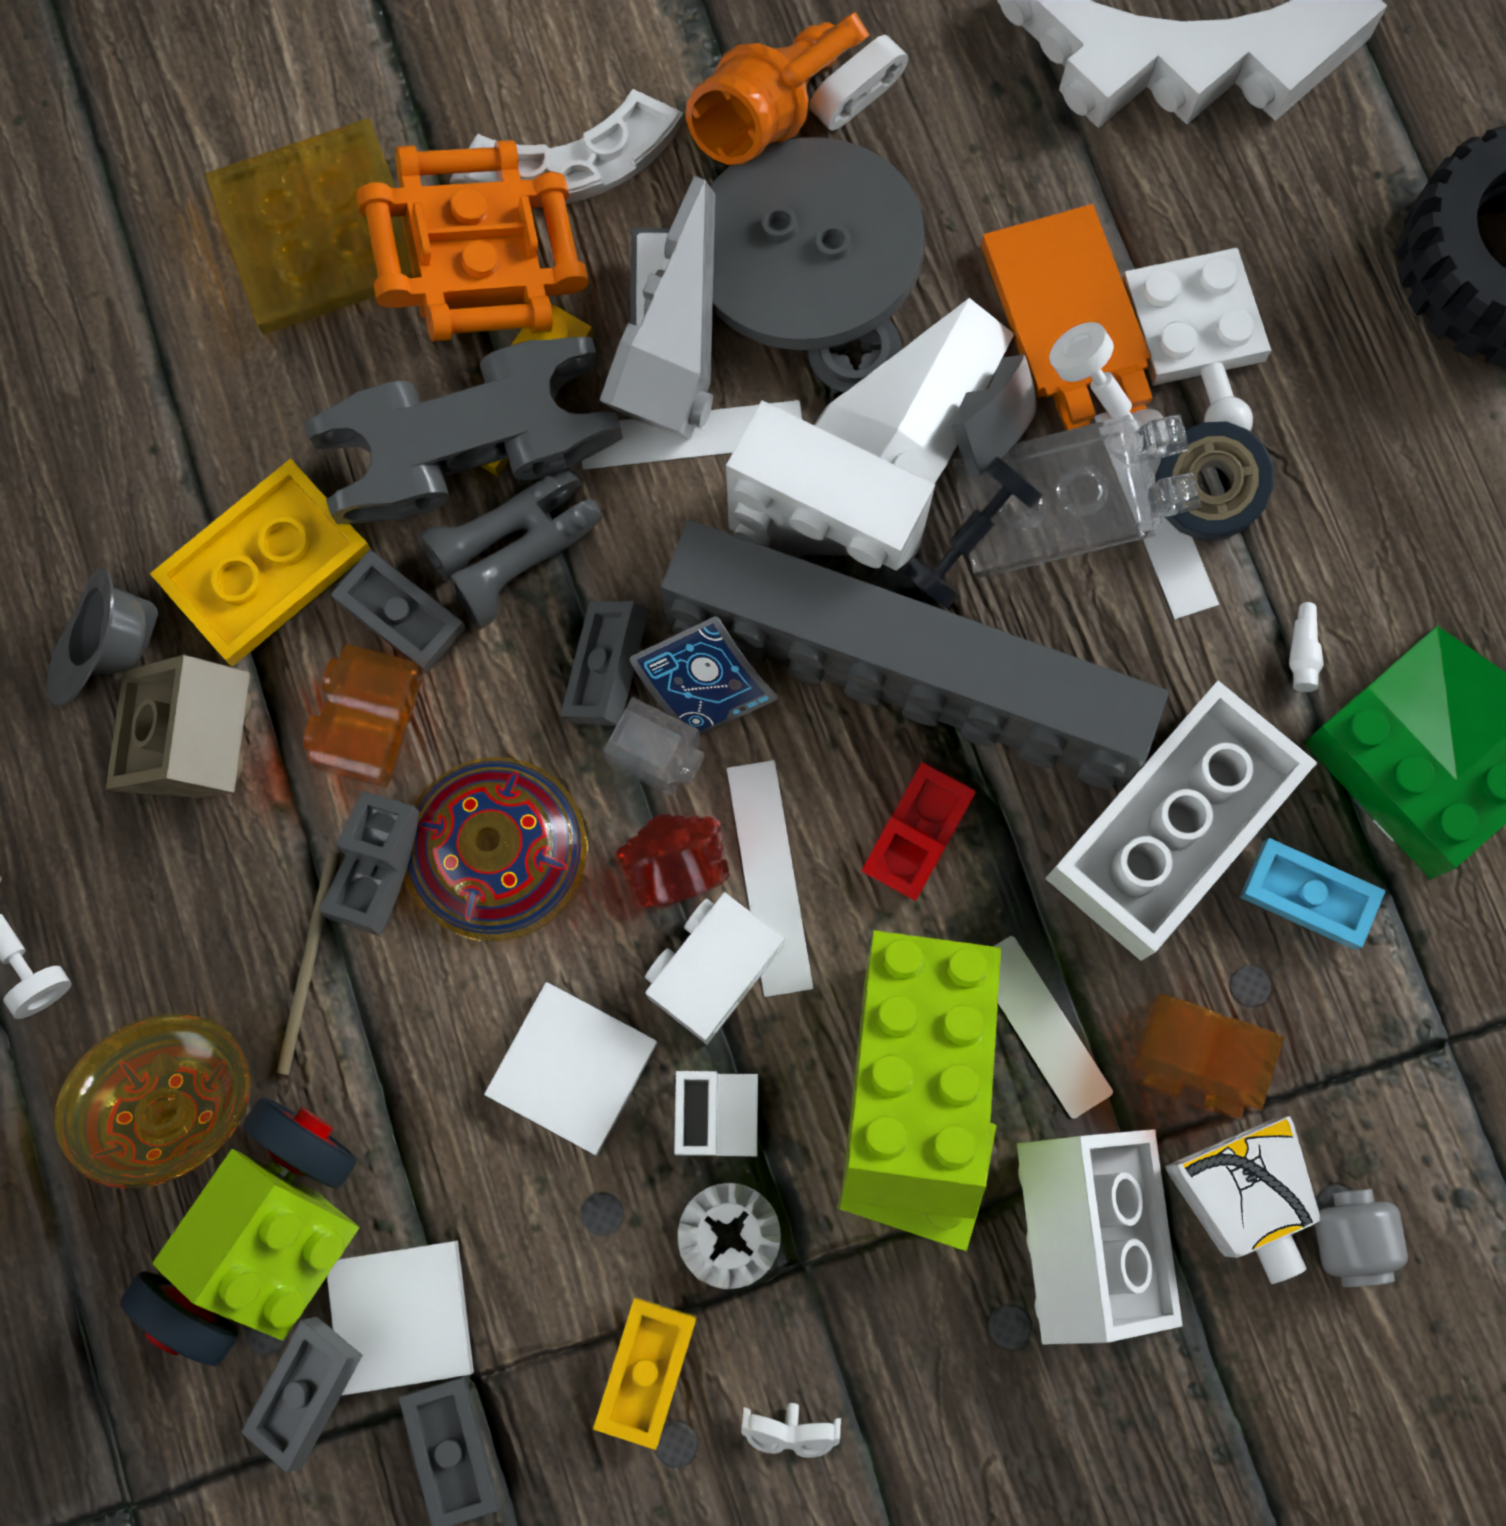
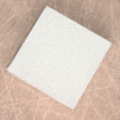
(571, 1068)
(402, 1316)

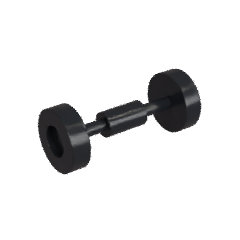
(971, 533)

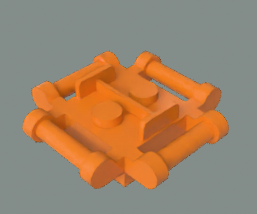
(471, 242)

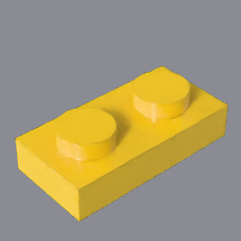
(645, 1373)

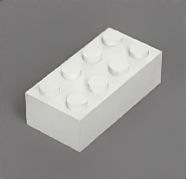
(1181, 821)

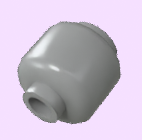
(1361, 1239)

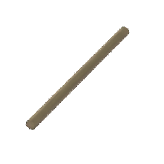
(306, 967)

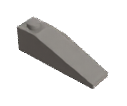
(666, 362)

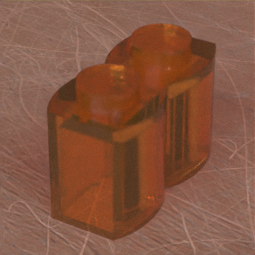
(363, 715)
(1206, 1054)

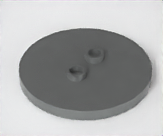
(814, 244)

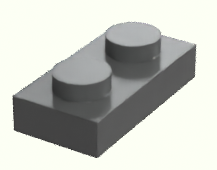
(398, 611)
(602, 662)
(301, 1394)
(449, 1453)

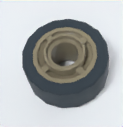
(1249, 476)

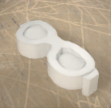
(805, 1439)

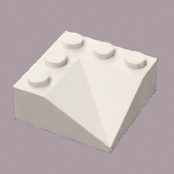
(821, 494)

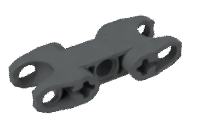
(425, 441)

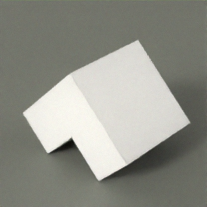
(716, 1114)

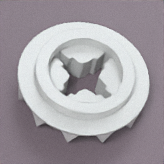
(760, 1232)

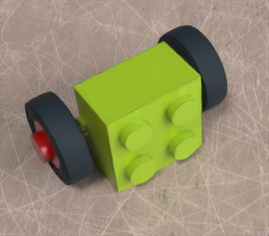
(249, 1242)

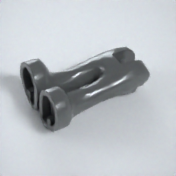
(480, 583)

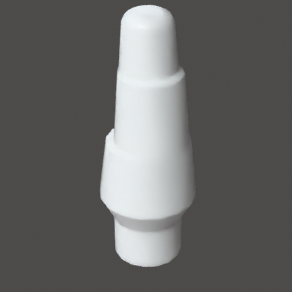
(1306, 651)

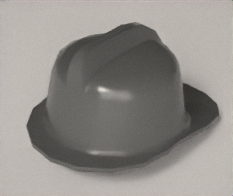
(101, 637)

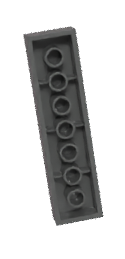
(914, 657)

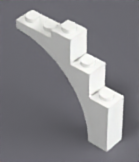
(1191, 63)

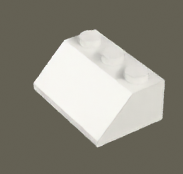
(1098, 1237)

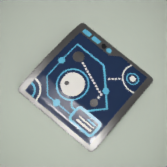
(702, 677)

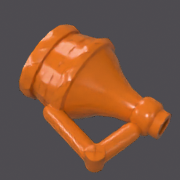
(762, 91)

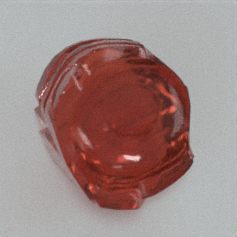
(674, 859)

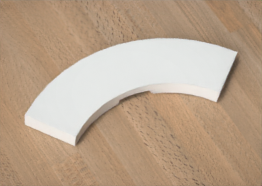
(603, 156)

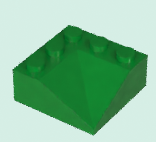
(1426, 751)

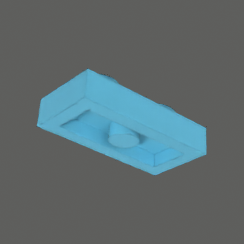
(1312, 894)

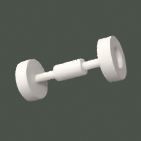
(1081, 355)
(35, 990)

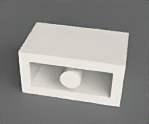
(713, 966)

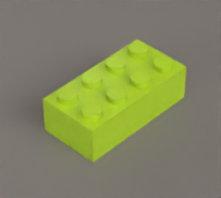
(923, 1076)

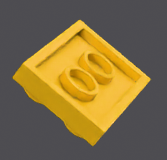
(260, 562)

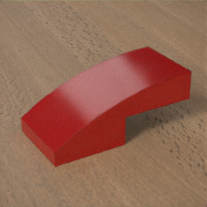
(918, 831)

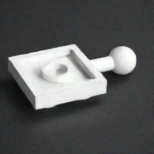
(1198, 323)

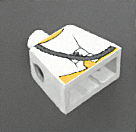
(1252, 1195)

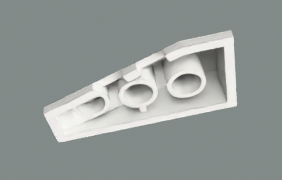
(913, 397)

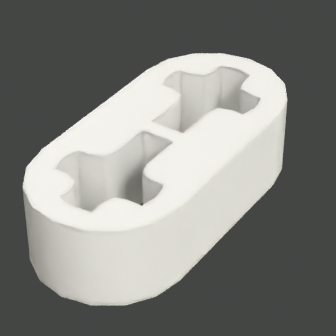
(858, 82)

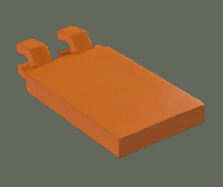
(1059, 277)

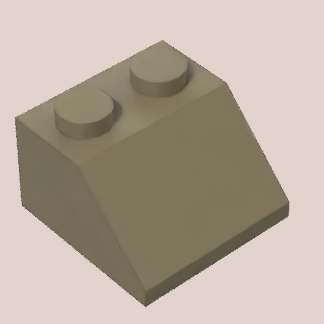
(179, 729)

